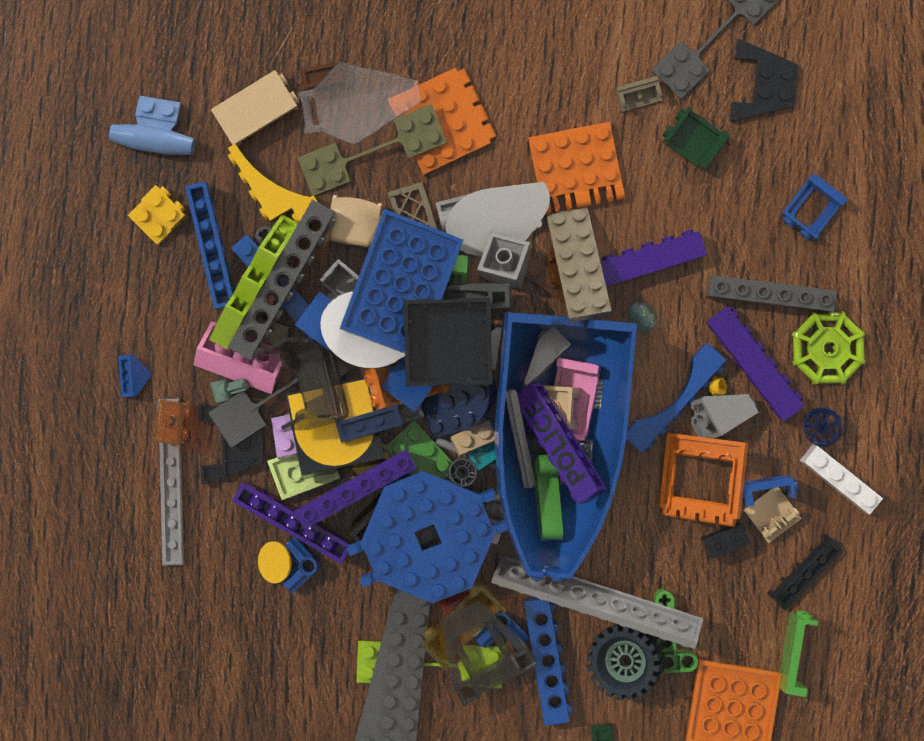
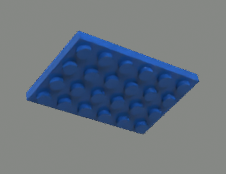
(401, 264)

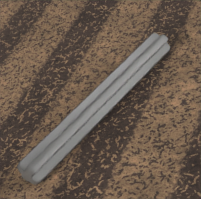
(520, 438)

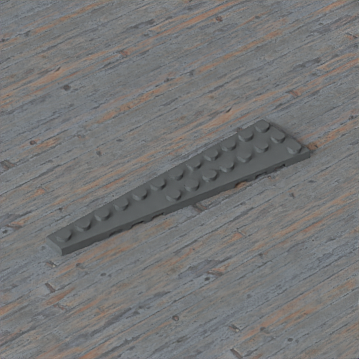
(396, 681)

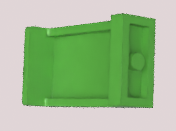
(792, 652)

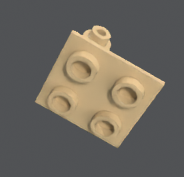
(772, 514)

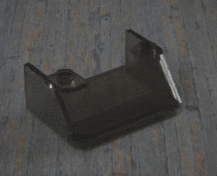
(317, 379)

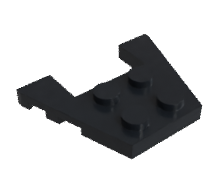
(773, 82)
(235, 459)

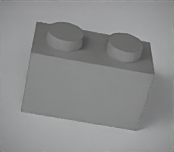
(505, 260)

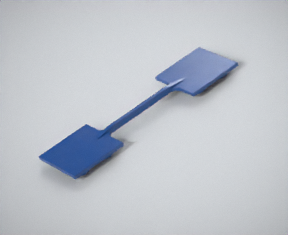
(396, 381)

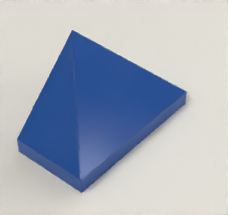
(132, 375)

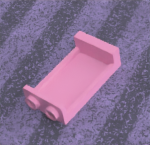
(583, 375)

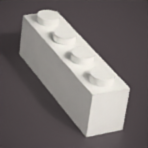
(841, 479)

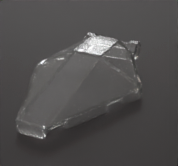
(357, 102)

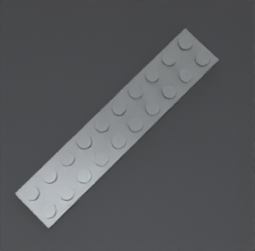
(603, 603)

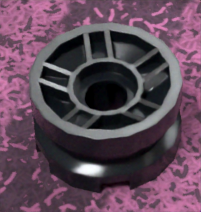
(463, 465)

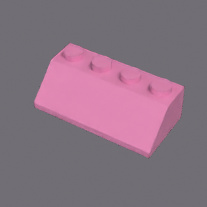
(259, 372)

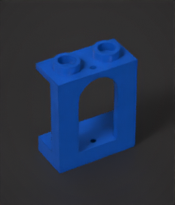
(836, 200)
(789, 484)

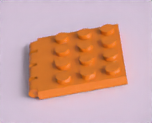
(457, 118)

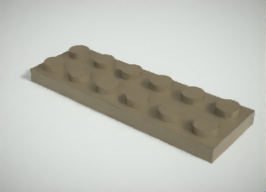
(578, 265)

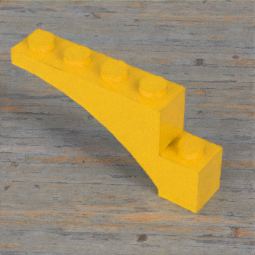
(272, 197)

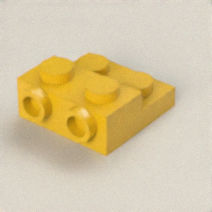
(158, 214)

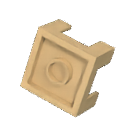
(564, 401)

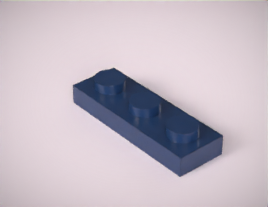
(369, 424)

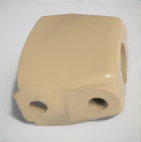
(355, 221)

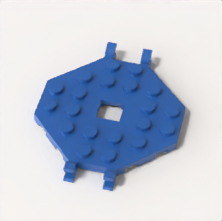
(414, 505)

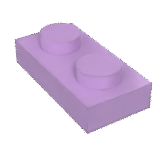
(283, 439)

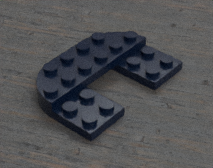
(458, 408)

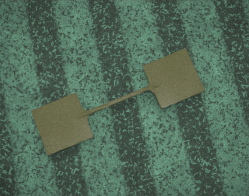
(416, 131)

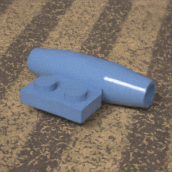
(154, 129)

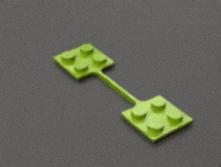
(478, 655)

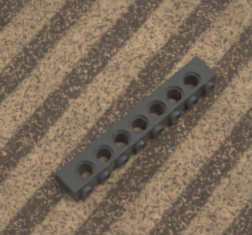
(314, 212)

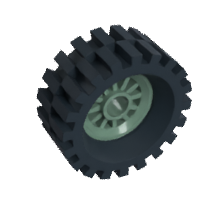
(614, 680)

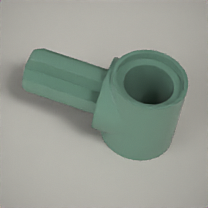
(226, 389)

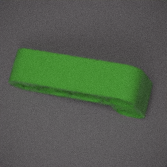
(547, 499)
(670, 650)

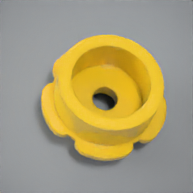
(717, 386)

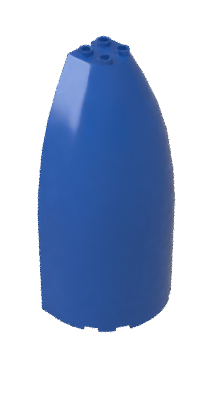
(591, 342)

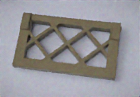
(424, 202)

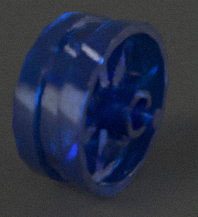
(822, 426)

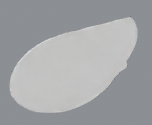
(501, 210)
(348, 346)

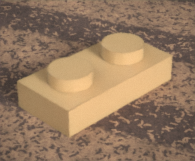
(473, 438)

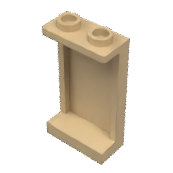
(255, 107)

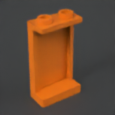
(381, 399)

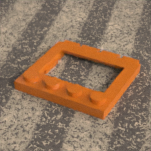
(710, 449)

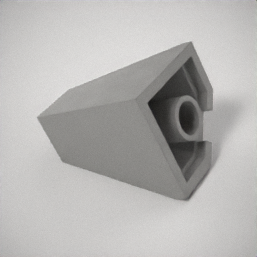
(721, 413)

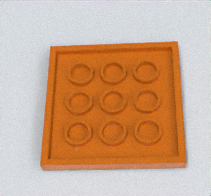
(732, 703)

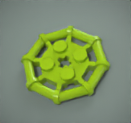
(816, 348)

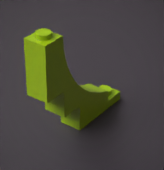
(252, 281)

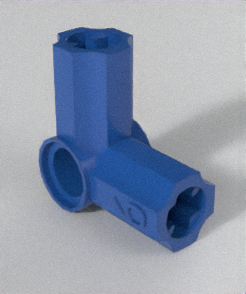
(300, 574)
(484, 637)

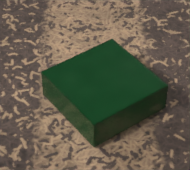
(601, 732)

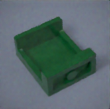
(694, 138)

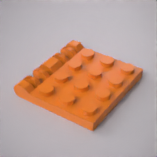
(577, 163)

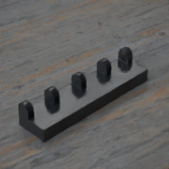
(805, 572)

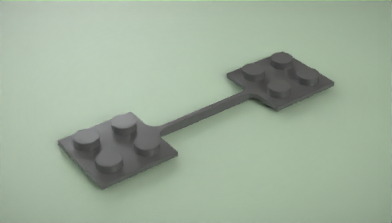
(683, 67)
(240, 417)

